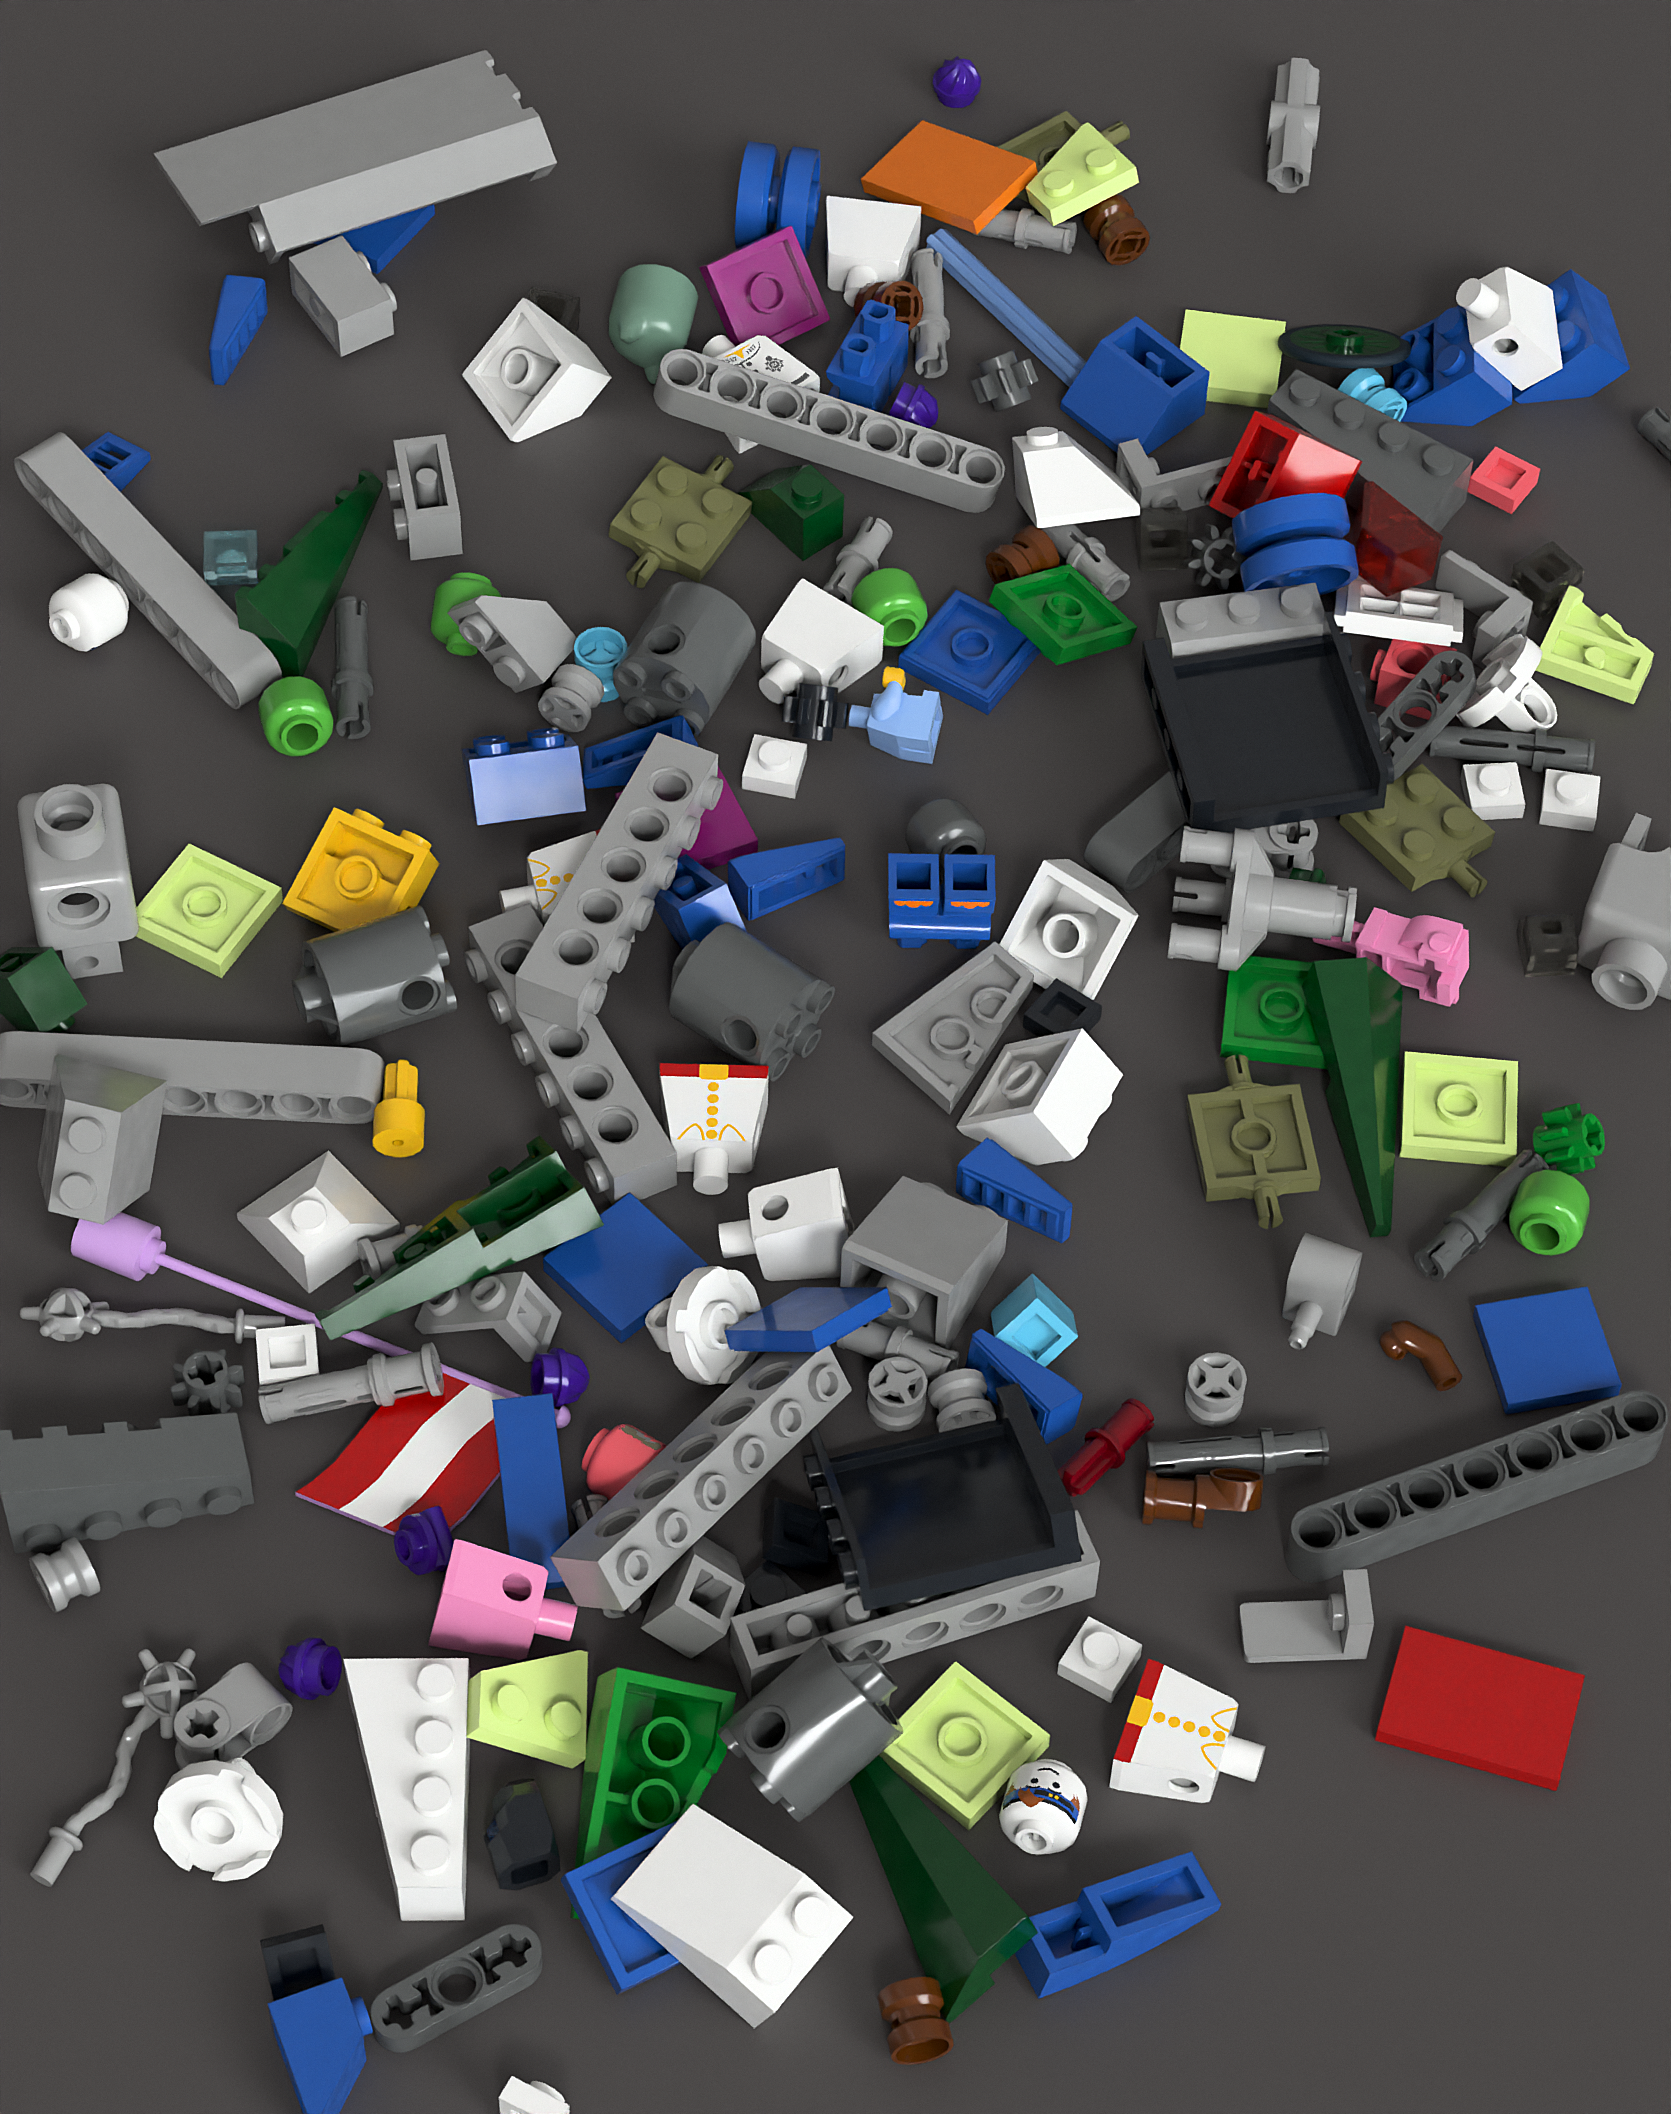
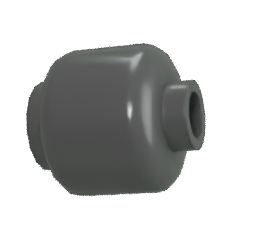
(945, 828)

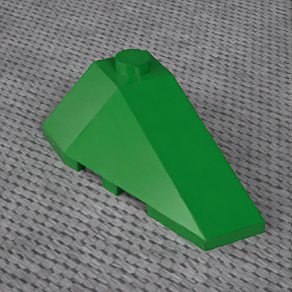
(646, 1757)

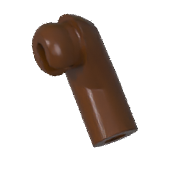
(1427, 1347)

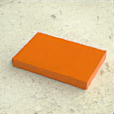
(949, 176)

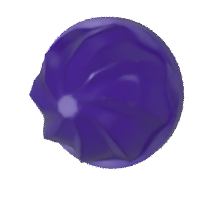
(956, 83)
(915, 406)
(559, 1374)
(311, 1668)

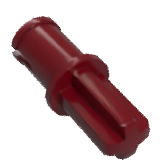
(1106, 1447)

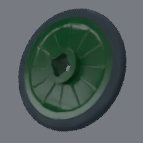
(1344, 346)

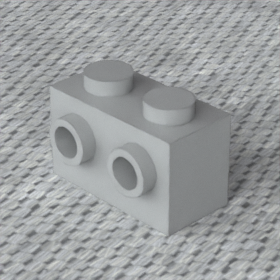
(342, 295)
(427, 497)

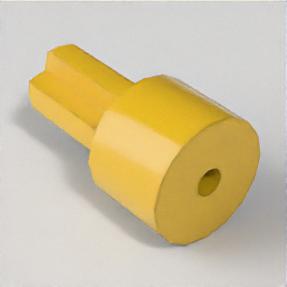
(399, 1118)

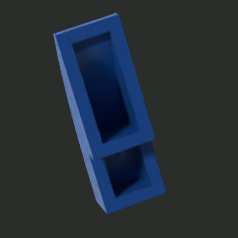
(531, 1480)
(1116, 1923)

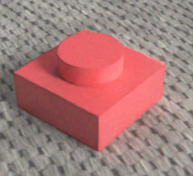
(1503, 480)

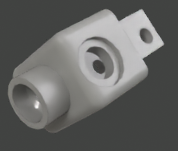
(71, 846)
(1629, 923)

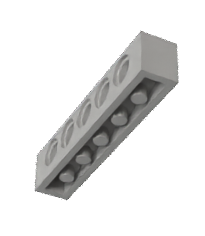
(618, 883)
(645, 1157)
(698, 1477)
(778, 1634)

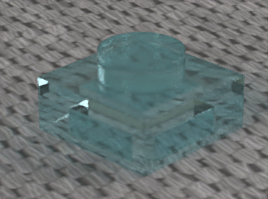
(230, 557)

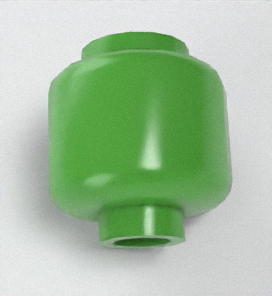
(450, 593)
(893, 601)
(295, 716)
(1549, 1212)

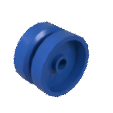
(772, 199)
(1296, 543)

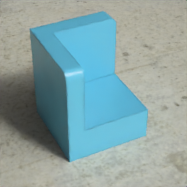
(1034, 1321)

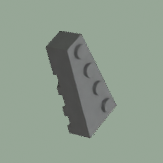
(1399, 459)
(120, 1478)

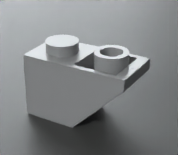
(516, 636)
(695, 1599)

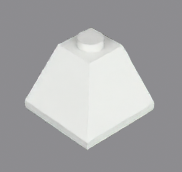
(534, 373)
(1065, 482)
(1069, 927)
(317, 1220)

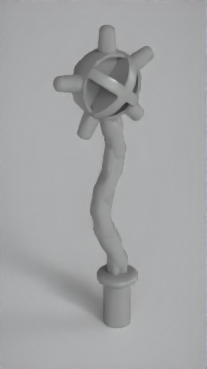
(71, 1313)
(162, 1694)

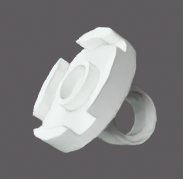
(1508, 686)
(695, 1321)
(219, 1819)

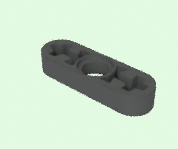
(1422, 693)
(407, 1993)

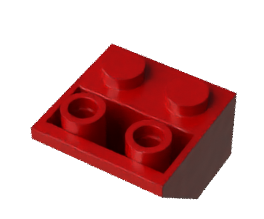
(1280, 462)

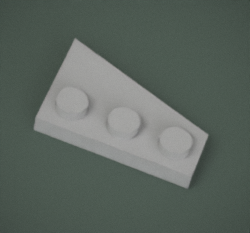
(956, 1024)

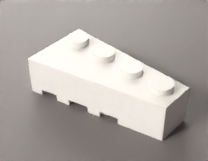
(418, 1772)

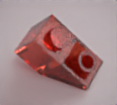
(1392, 543)

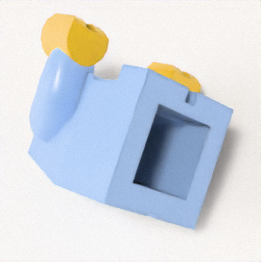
(901, 722)

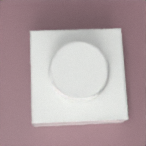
(774, 766)
(1493, 790)
(1569, 800)
(286, 1353)
(1099, 1659)
(531, 2099)

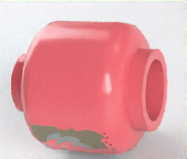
(617, 1458)

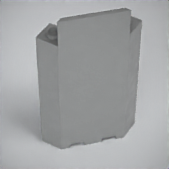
(363, 155)

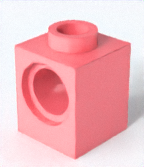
(1399, 666)

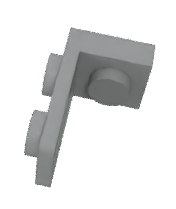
(1180, 488)
(1500, 607)
(497, 1301)
(1311, 1629)

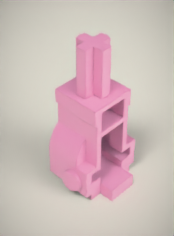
(1415, 951)

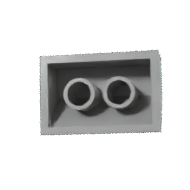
(1240, 620)

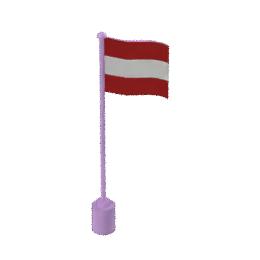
(407, 1453)

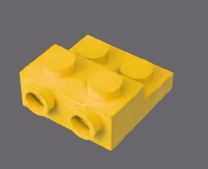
(360, 872)

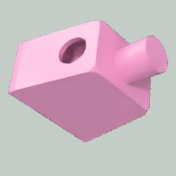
(496, 1604)

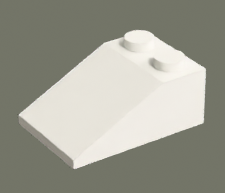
(732, 1913)

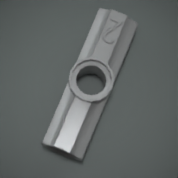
(1293, 125)

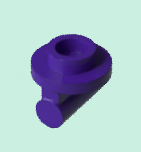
(424, 1541)

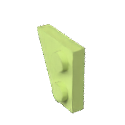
(1080, 176)
(1593, 651)
(533, 1708)

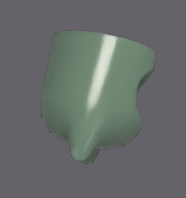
(651, 315)

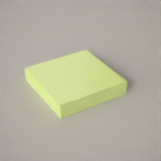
(1237, 353)
(206, 910)
(1459, 1109)
(963, 1745)

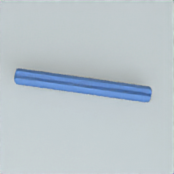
(1006, 307)

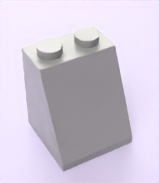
(98, 1138)
(928, 1255)

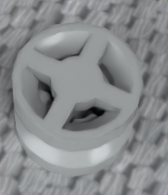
(571, 698)
(1216, 1374)
(900, 1379)
(960, 1399)
(64, 1574)

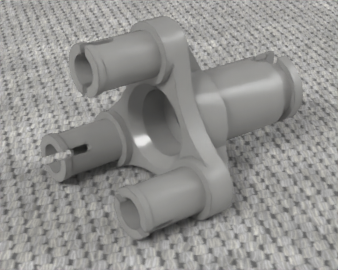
(1250, 901)

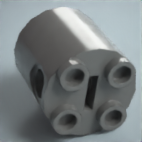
(684, 657)
(374, 977)
(748, 998)
(815, 1726)

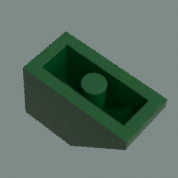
(798, 508)
(37, 990)

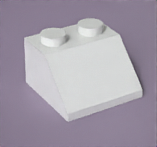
(1043, 1097)

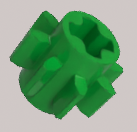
(1569, 1139)

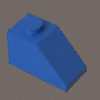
(695, 903)
(321, 2044)

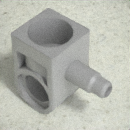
(1319, 1288)

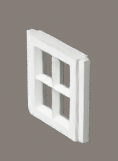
(1406, 615)

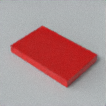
(1480, 1708)

